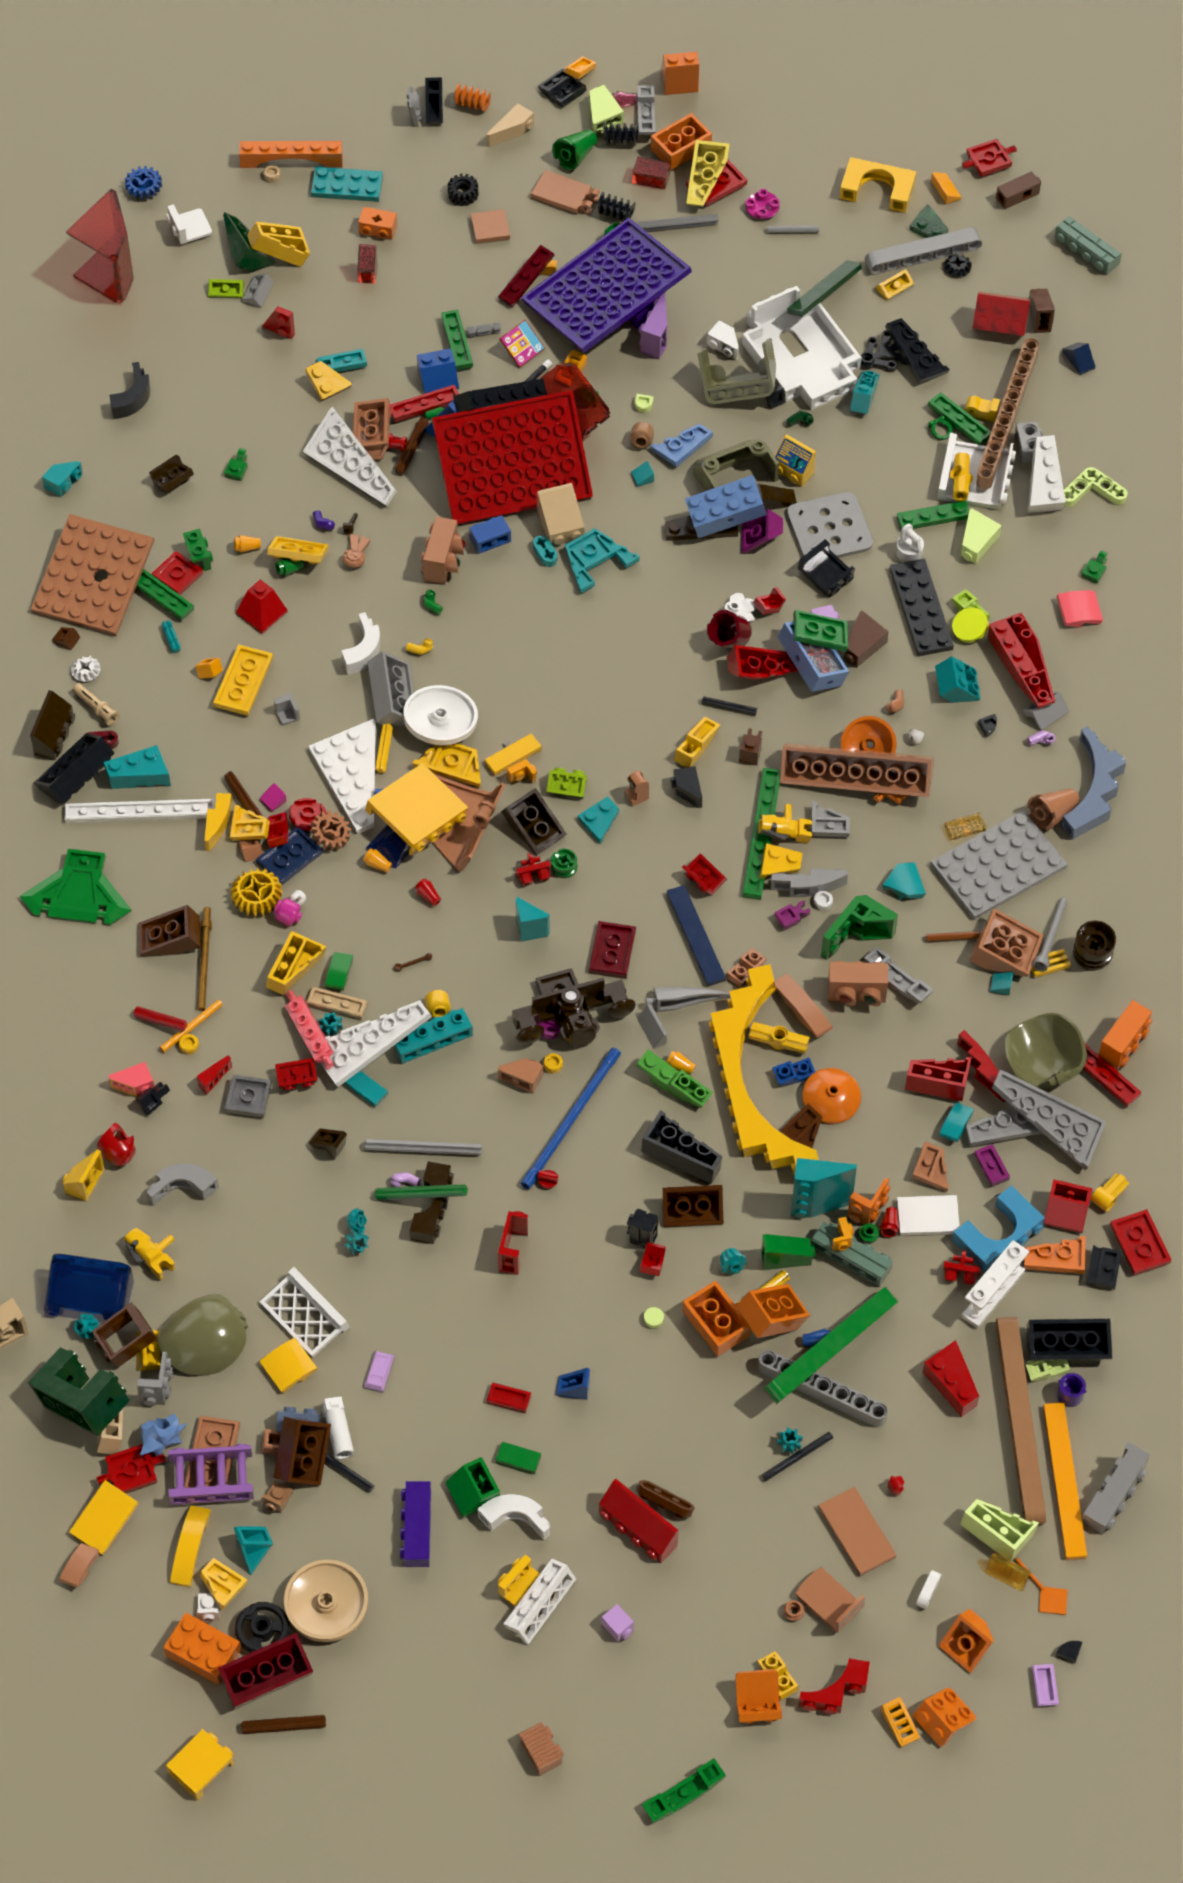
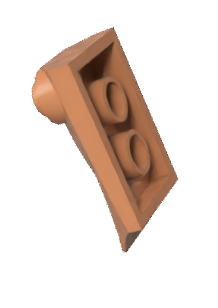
(372, 426)

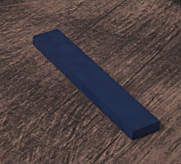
(696, 935)

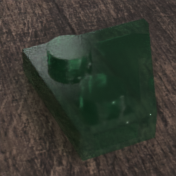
(928, 223)

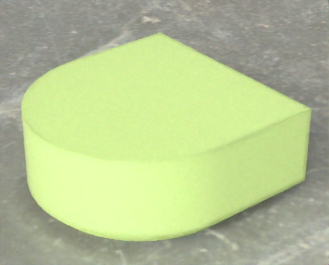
(643, 403)

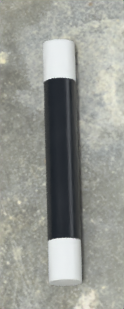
(540, 370)

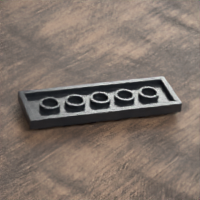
(921, 607)

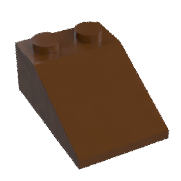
(170, 933)

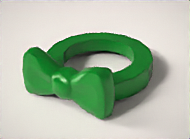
(932, 424)

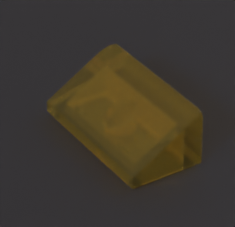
(1008, 1572)

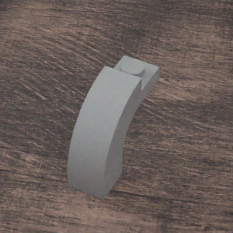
(182, 1176)

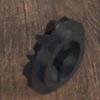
(952, 269)

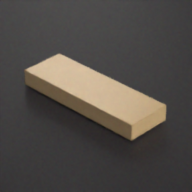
(337, 1003)

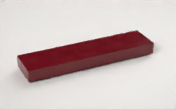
(526, 276)

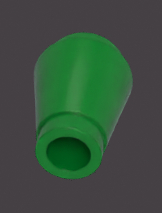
(287, 566)

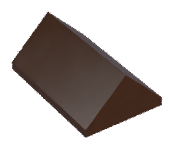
(692, 1205)

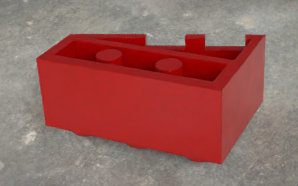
(939, 1078)
(952, 1378)

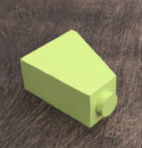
(604, 109)
(979, 536)

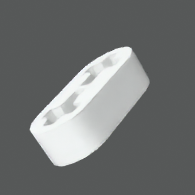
(928, 1589)

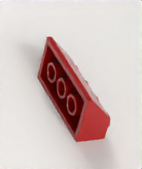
(638, 1521)

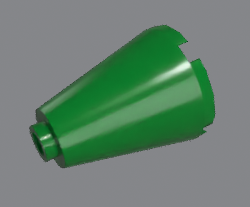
(574, 148)

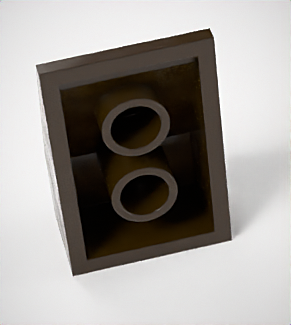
(534, 821)

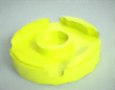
(970, 625)

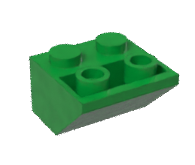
(472, 1486)

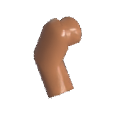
(896, 704)

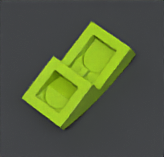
(965, 600)

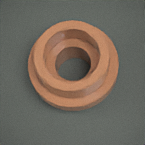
(793, 1604)

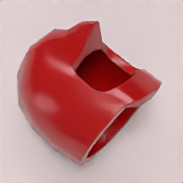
(117, 1148)

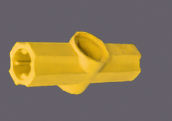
(961, 476)
(768, 1035)

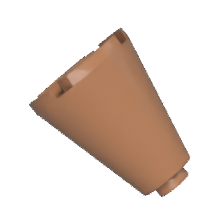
(1050, 807)

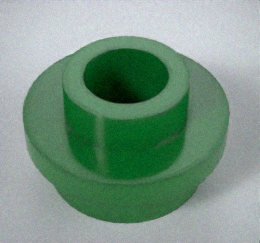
(869, 1238)

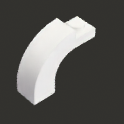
(357, 657)
(514, 1507)

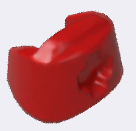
(895, 1485)

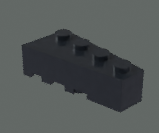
(680, 1149)

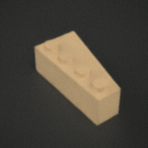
(11, 1323)

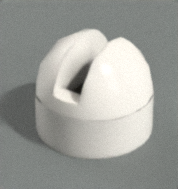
(915, 736)
(300, 894)

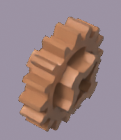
(330, 830)

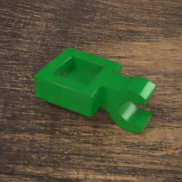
(238, 467)
(1095, 569)

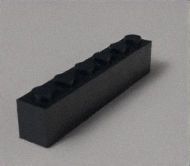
(499, 395)

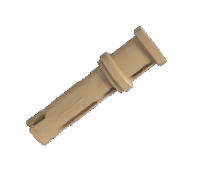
(100, 708)

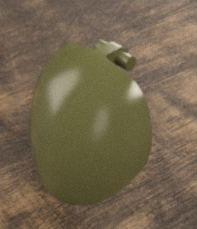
(1046, 1050)
(204, 1335)

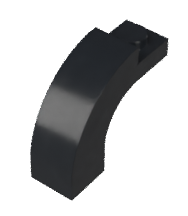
(133, 399)

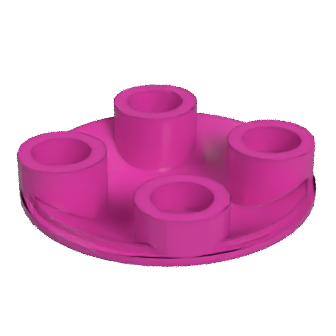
(762, 204)

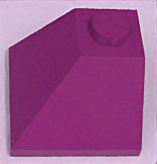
(761, 530)

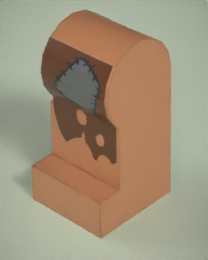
(638, 788)

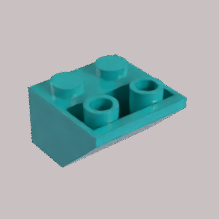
(957, 681)

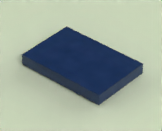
(291, 857)

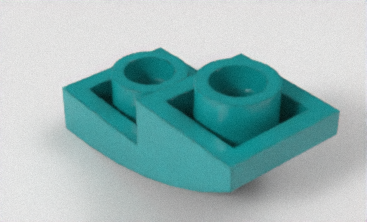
(956, 1122)

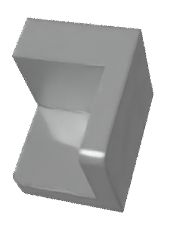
(286, 709)

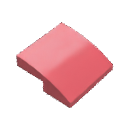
(1079, 608)

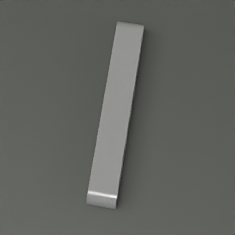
(923, 250)
(828, 1396)

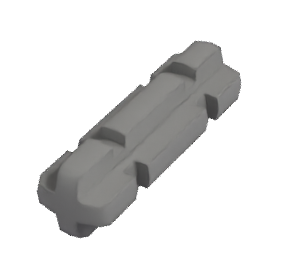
(483, 329)

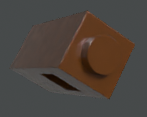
(1018, 190)

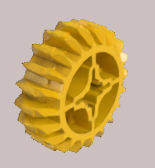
(247, 899)

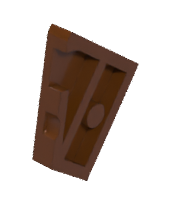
(803, 1126)

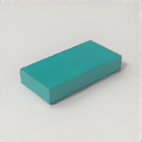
(367, 1088)

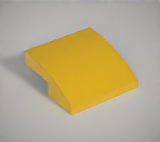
(288, 1364)

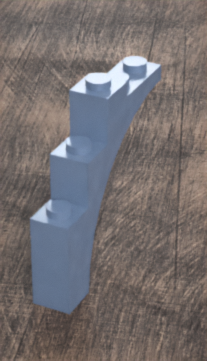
(1094, 807)

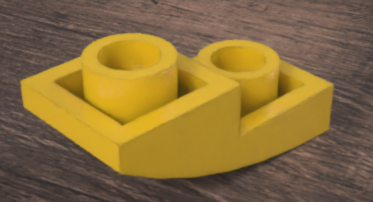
(786, 1683)

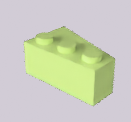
(998, 1529)

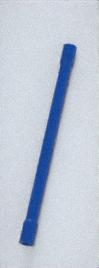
(607, 1063)

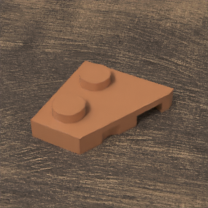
(931, 1167)

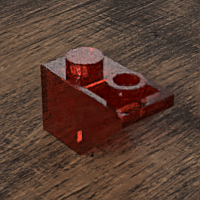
(367, 263)

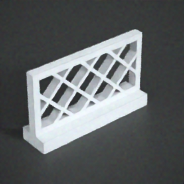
(313, 1297)

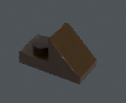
(329, 1140)

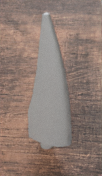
(678, 997)

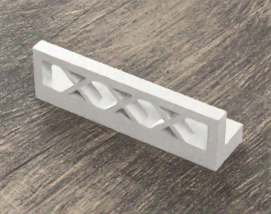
(539, 1597)

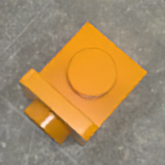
(520, 770)

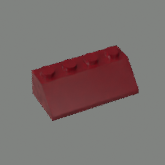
(265, 1670)

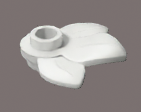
(741, 606)

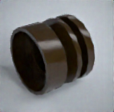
(1094, 945)

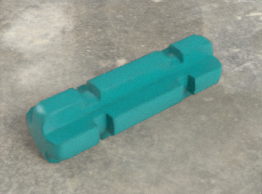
(171, 636)

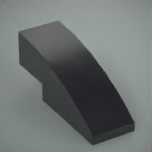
(434, 100)

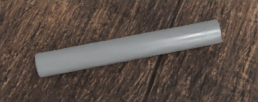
(792, 229)

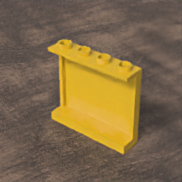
(418, 808)

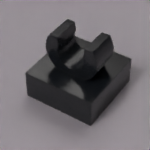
(776, 398)

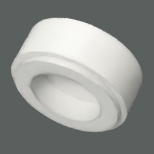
(823, 900)

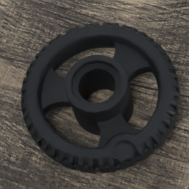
(250, 1614)

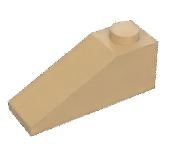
(513, 124)
(111, 1437)

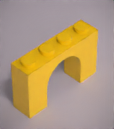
(863, 171)

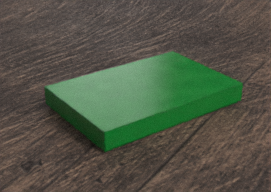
(820, 630)

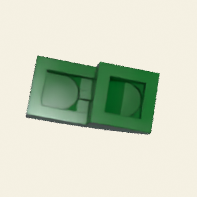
(338, 971)

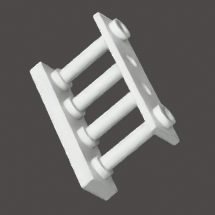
(995, 1284)

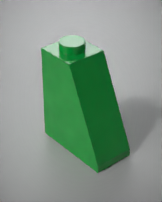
(786, 1251)

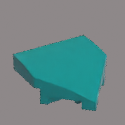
(905, 881)

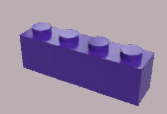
(417, 1524)

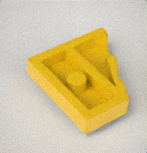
(326, 380)
(248, 825)
(780, 861)
(222, 1582)

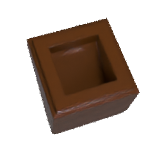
(66, 637)

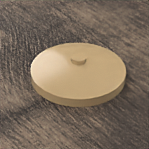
(326, 1600)

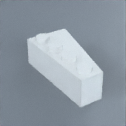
(1046, 480)

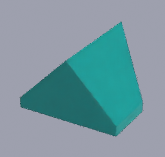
(253, 1544)

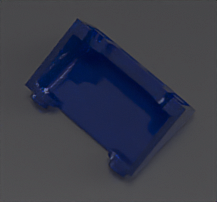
(87, 1286)

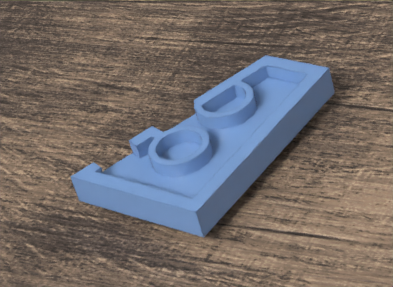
(679, 448)

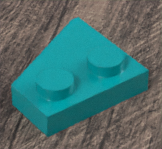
(599, 818)

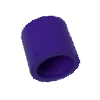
(1071, 1389)

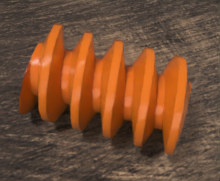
(471, 98)

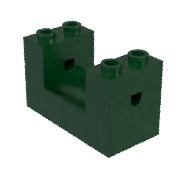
(59, 1390)

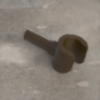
(348, 527)

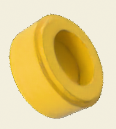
(188, 1044)
(553, 1063)

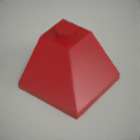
(261, 607)

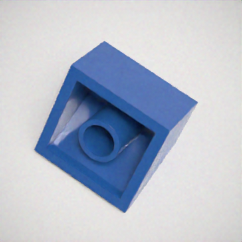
(437, 370)

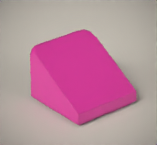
(273, 797)

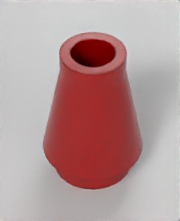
(428, 892)
(889, 1226)

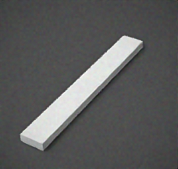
(138, 810)

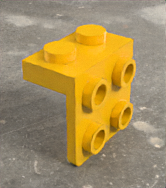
(518, 1581)

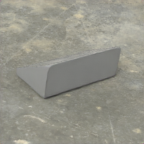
(258, 290)
(652, 1027)

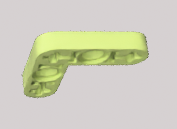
(1090, 483)

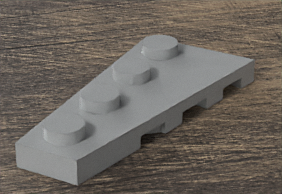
(1000, 1127)

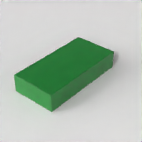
(518, 1458)

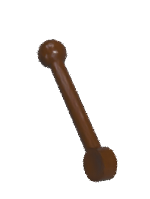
(398, 967)

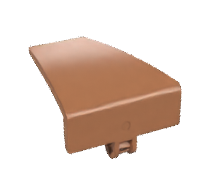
(463, 838)

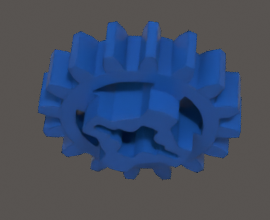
(143, 182)

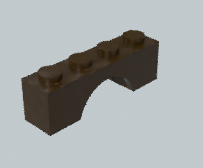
(426, 1223)

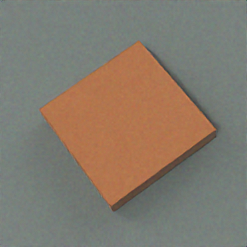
(490, 226)

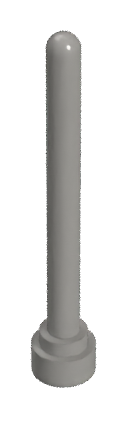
(1042, 961)

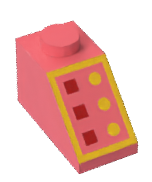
(132, 1080)

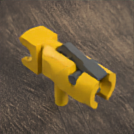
(785, 827)
(146, 1251)

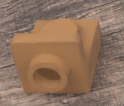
(277, 1497)

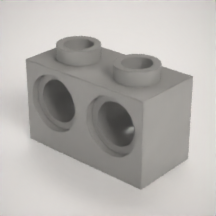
(1025, 438)

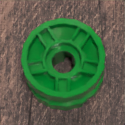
(567, 869)

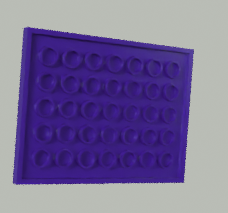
(606, 285)

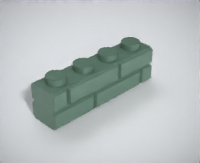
(1087, 245)
(858, 1258)

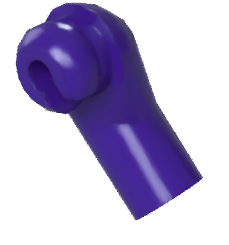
(322, 523)

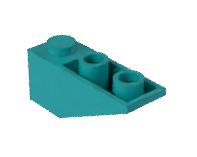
(864, 392)

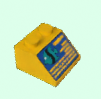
(795, 460)

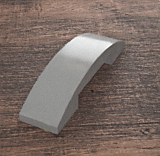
(646, 110)
(899, 979)

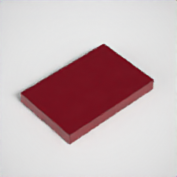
(612, 949)

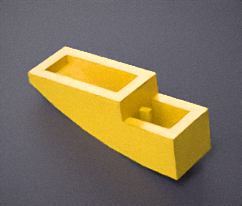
(696, 742)
(217, 819)

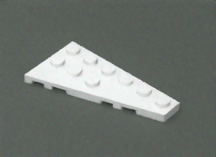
(342, 453)
(368, 1040)

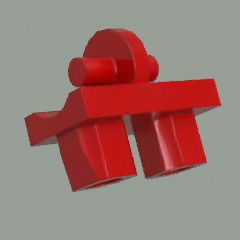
(542, 869)
(952, 1268)

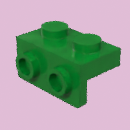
(197, 548)

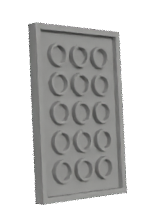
(998, 864)

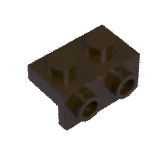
(170, 474)

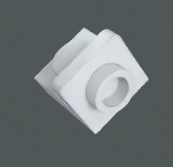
(207, 1608)

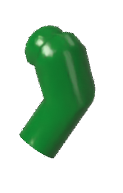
(432, 413)
(429, 602)

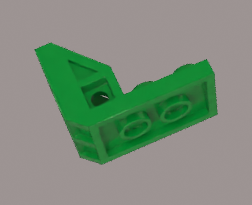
(876, 919)

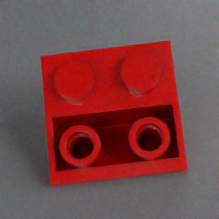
(1067, 1206)

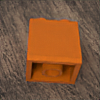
(680, 73)

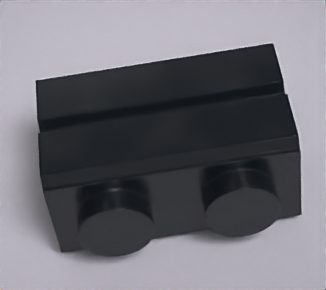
(642, 1227)

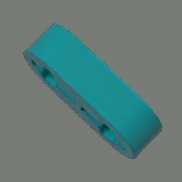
(548, 549)

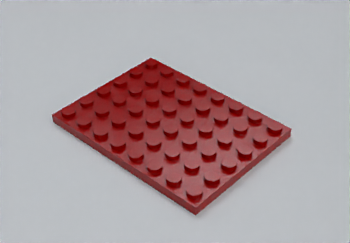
(508, 452)

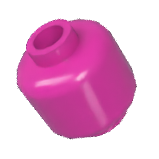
(287, 912)

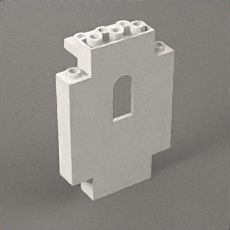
(830, 358)

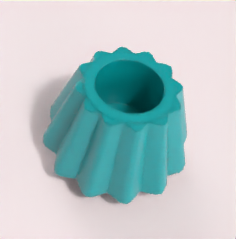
(732, 1261)

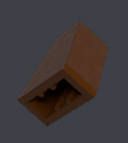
(1041, 310)
(865, 639)

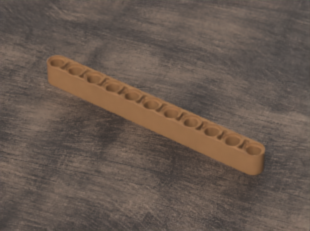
(1007, 413)
(1020, 1420)

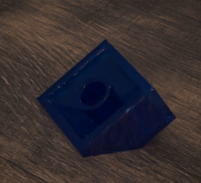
(390, 846)

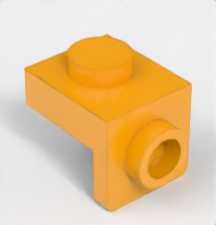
(845, 1231)

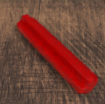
(160, 1018)

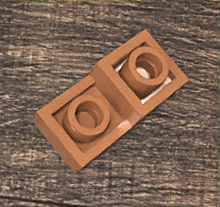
(740, 971)
(78, 1565)

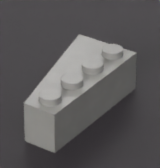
(1116, 1489)

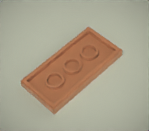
(211, 1434)
(857, 1531)

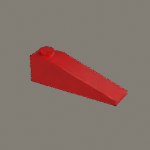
(758, 662)

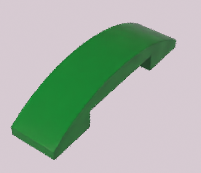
(684, 1792)

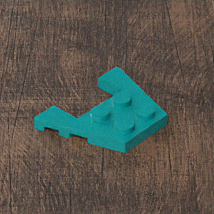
(592, 550)

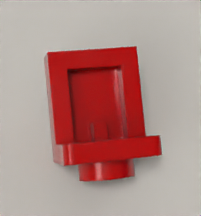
(770, 603)
(653, 1259)

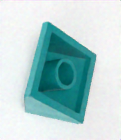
(531, 921)

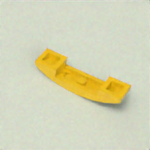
(189, 1545)

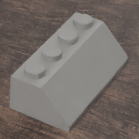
(390, 688)

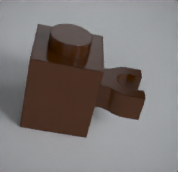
(750, 748)

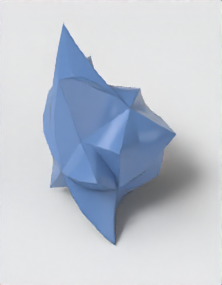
(160, 1434)

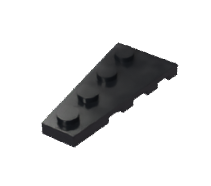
(919, 359)

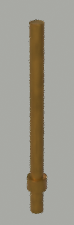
(206, 927)

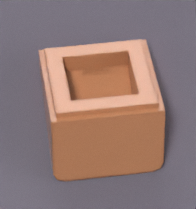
(250, 849)

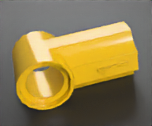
(1107, 1195)

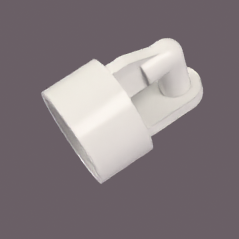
(909, 545)

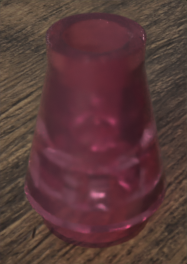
(625, 98)

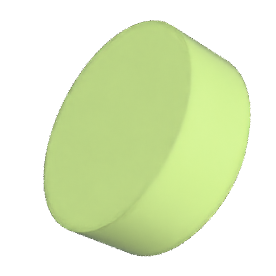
(653, 1317)

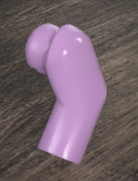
(1042, 737)
(404, 1177)

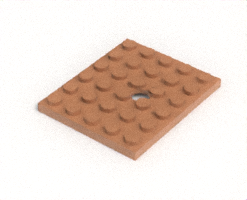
(69, 582)

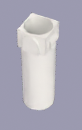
(339, 1433)

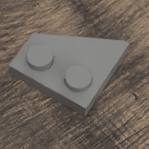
(829, 823)

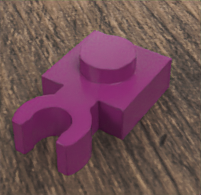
(790, 916)

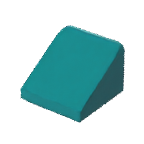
(643, 474)
(1002, 983)

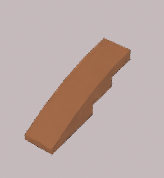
(803, 1006)

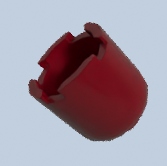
(729, 629)

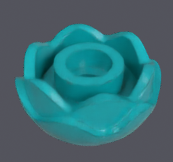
(356, 1220)

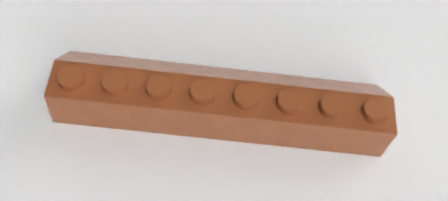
(856, 770)

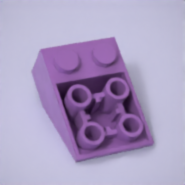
(654, 331)

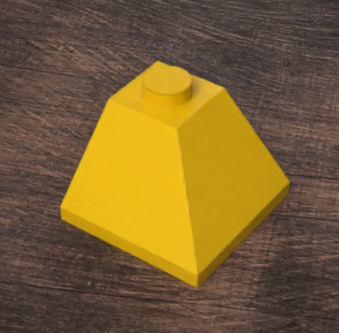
(84, 1176)

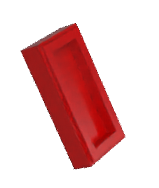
(508, 1397)

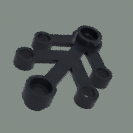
(870, 359)

